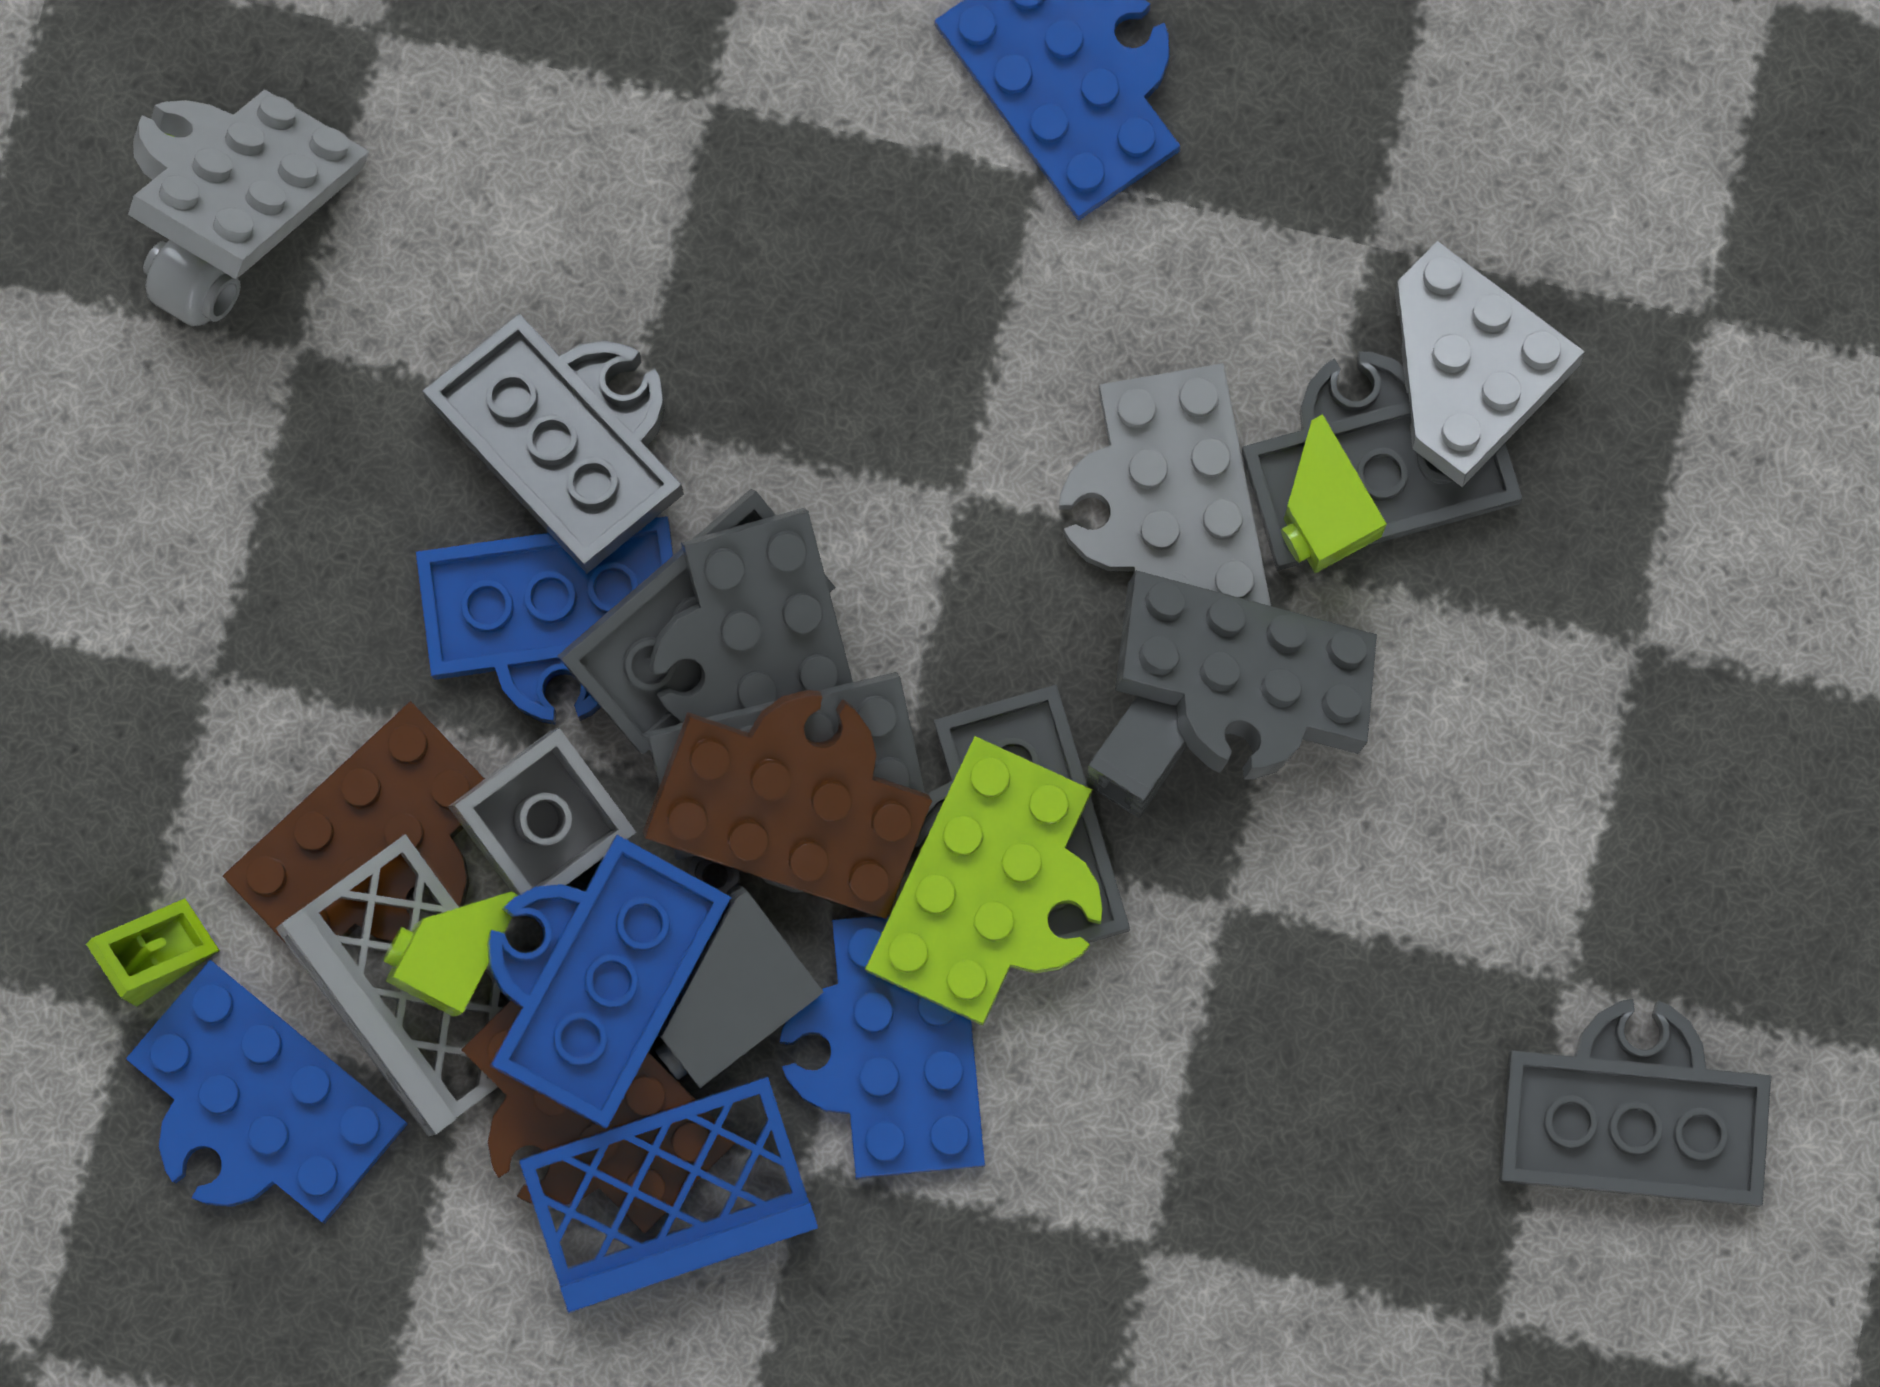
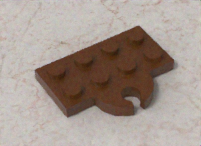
(380, 793)
(791, 804)
(537, 1121)

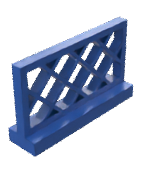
(686, 1248)

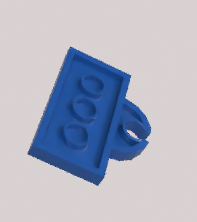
(1069, 88)
(522, 604)
(600, 976)
(892, 1066)
(259, 1101)

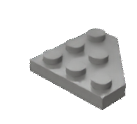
(1472, 362)

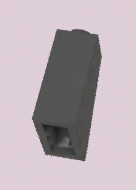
(1138, 755)
(735, 993)

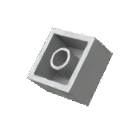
(541, 816)

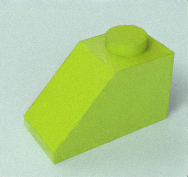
(1328, 503)
(447, 953)

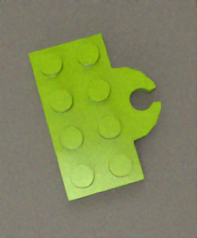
(989, 885)

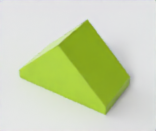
(152, 951)

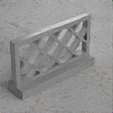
(361, 1004)

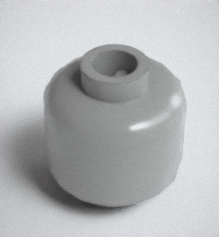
(188, 285)

